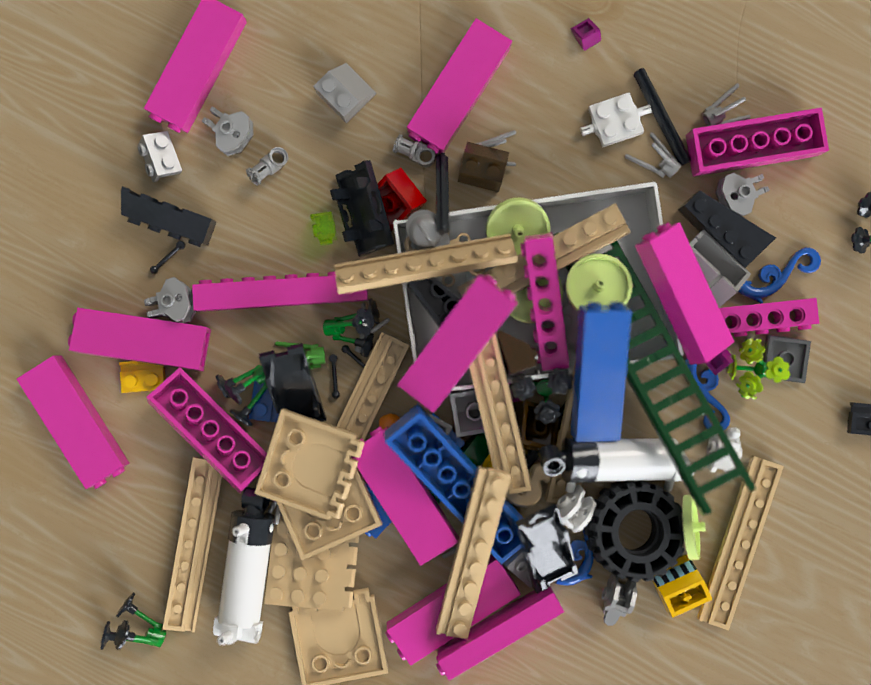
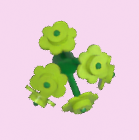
(751, 353)

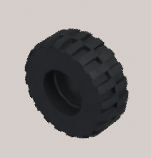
(663, 543)

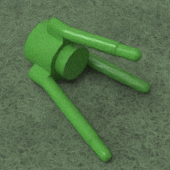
(315, 355)

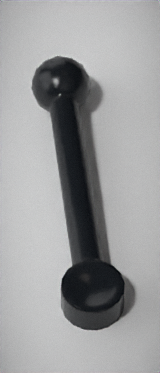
(179, 245)
(345, 349)
(335, 394)

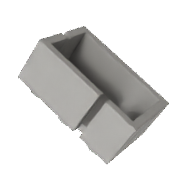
(719, 268)

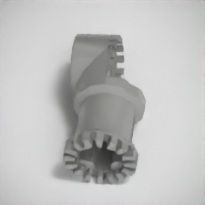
(413, 150)
(267, 166)

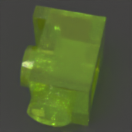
(324, 227)

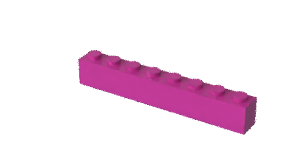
(270, 292)

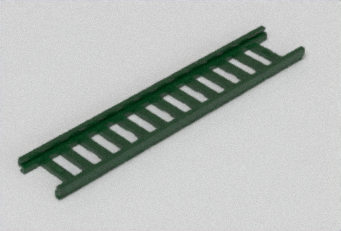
(651, 410)

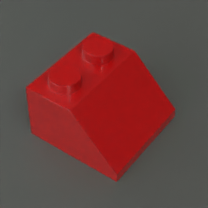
(399, 196)

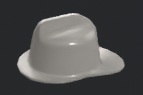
(422, 230)

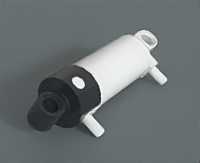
(610, 461)
(245, 571)

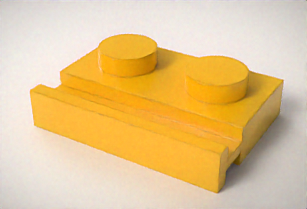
(140, 376)

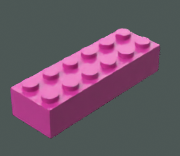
(757, 142)
(208, 429)

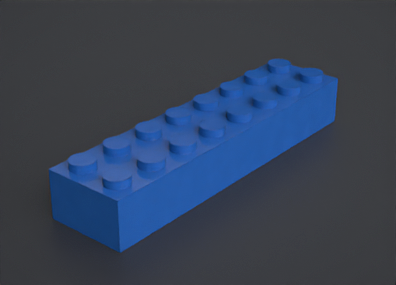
(447, 472)

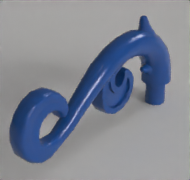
(779, 278)
(710, 384)
(586, 566)

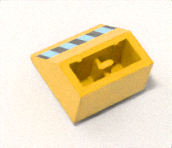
(682, 587)

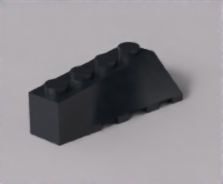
(166, 217)
(435, 298)

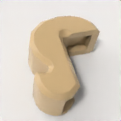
(531, 497)

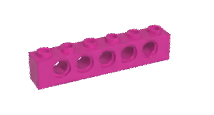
(544, 245)
(805, 315)

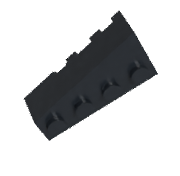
(729, 229)

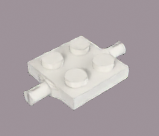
(615, 120)

